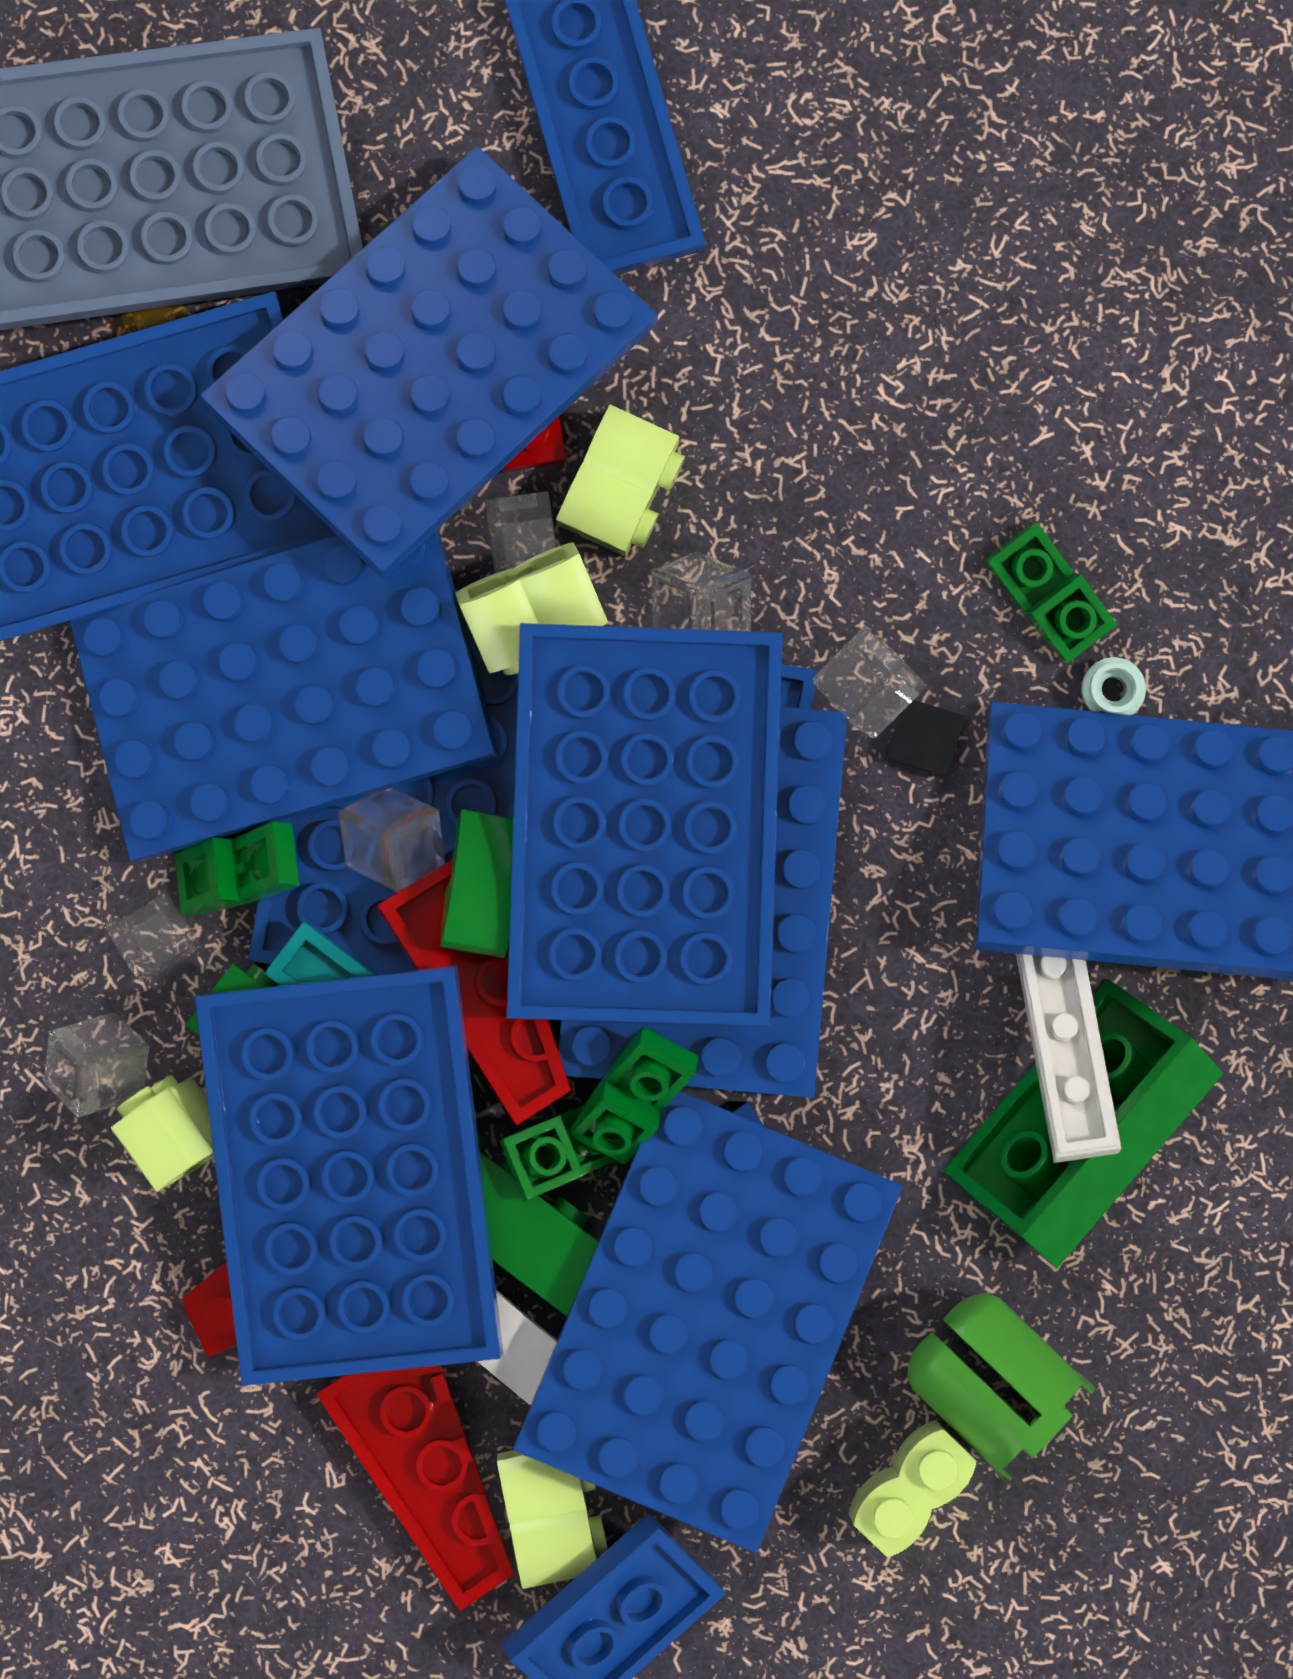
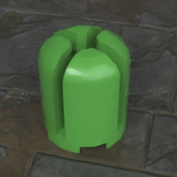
(971, 1405)

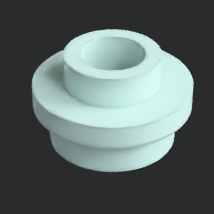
(1126, 673)

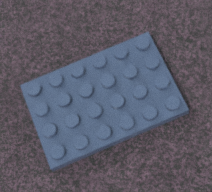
(170, 178)

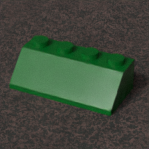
(1154, 1085)

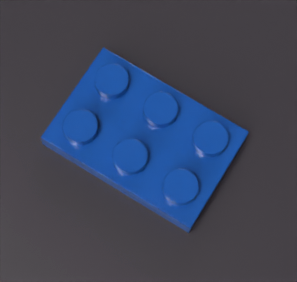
(617, 1610)

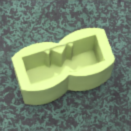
(620, 481)
(537, 591)
(166, 1130)
(899, 1500)
(548, 1520)

